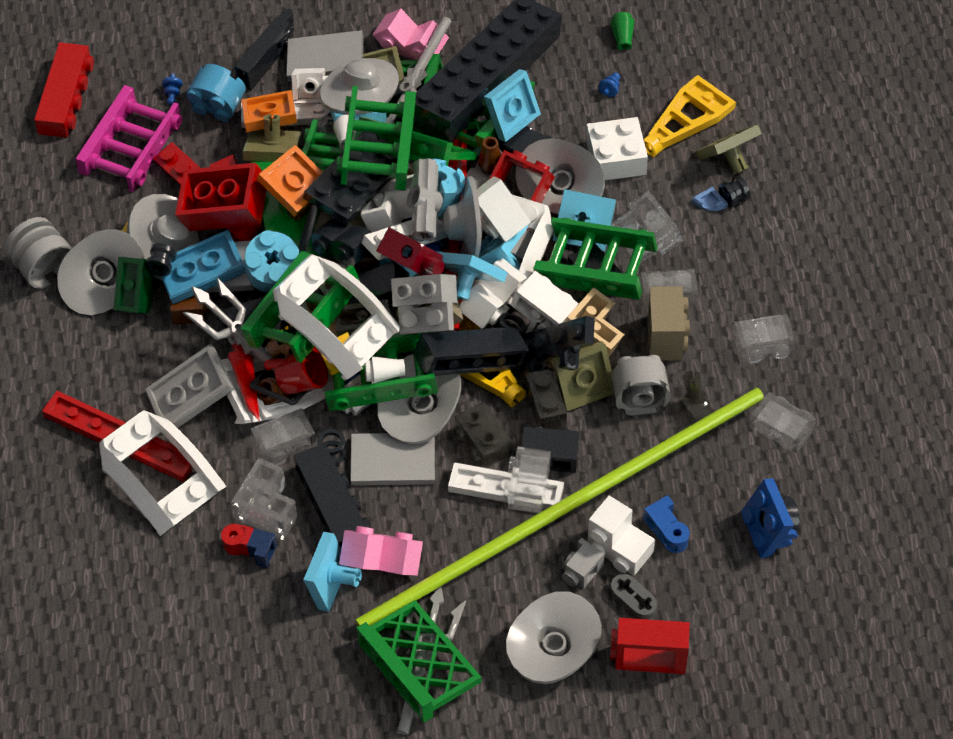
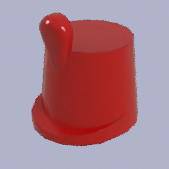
(299, 377)

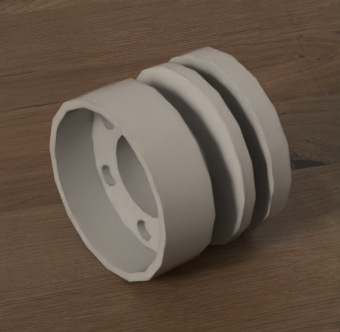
(36, 250)

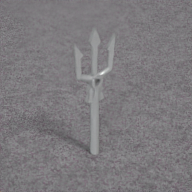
(416, 74)
(234, 328)
(437, 600)

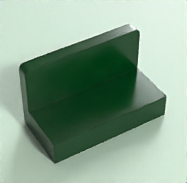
(133, 286)

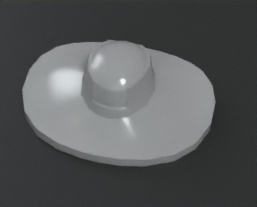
(375, 80)
(569, 163)
(463, 219)
(155, 222)
(90, 270)
(420, 418)
(553, 637)

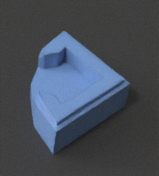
(710, 200)

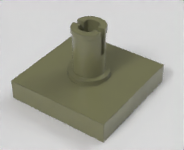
(270, 142)
(730, 146)
(589, 381)

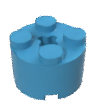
(215, 92)

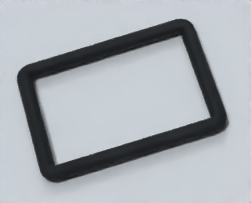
(253, 385)

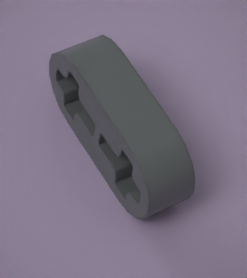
(629, 601)

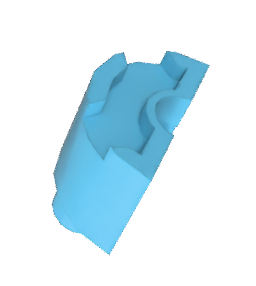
(450, 184)

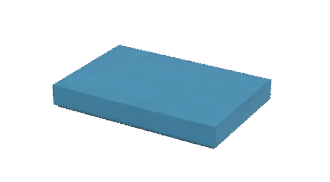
(202, 264)

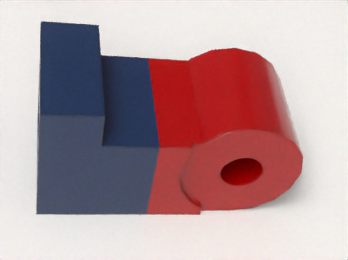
(250, 542)

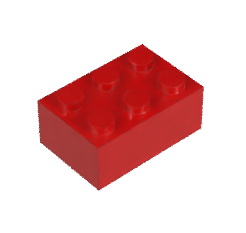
(221, 197)

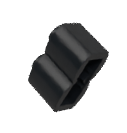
(340, 242)

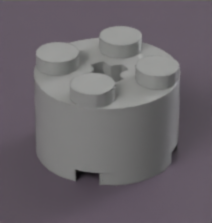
(640, 384)

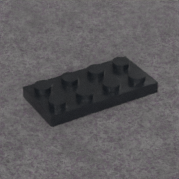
(348, 200)

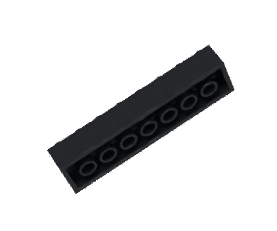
(504, 46)

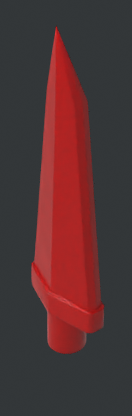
(244, 373)

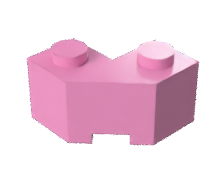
(410, 39)
(381, 552)

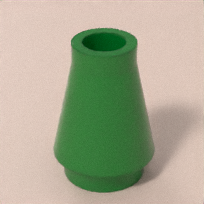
(622, 28)

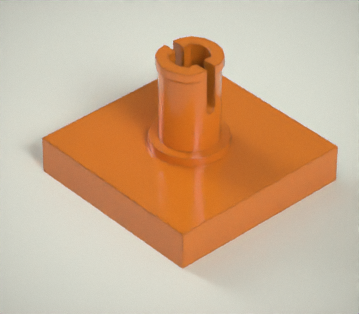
(277, 103)
(289, 178)

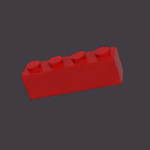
(63, 90)

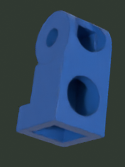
(665, 525)

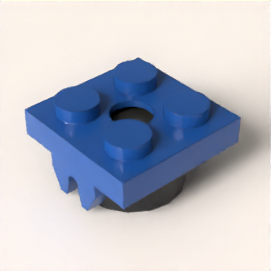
(770, 518)

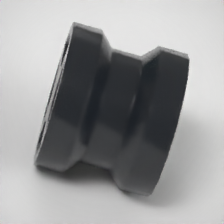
(734, 191)
(160, 260)

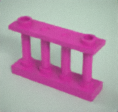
(113, 122)

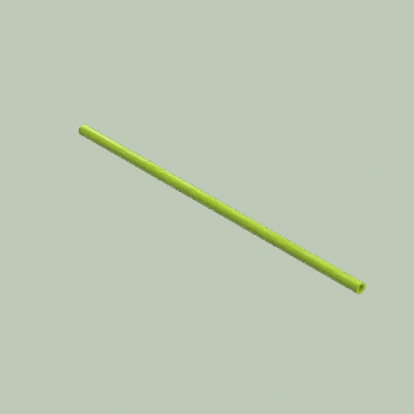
(561, 508)

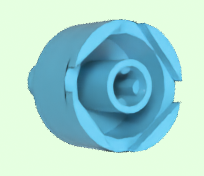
(265, 248)

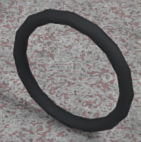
(308, 227)

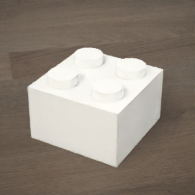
(618, 147)

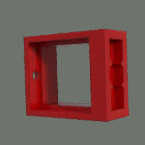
(519, 159)
(650, 645)

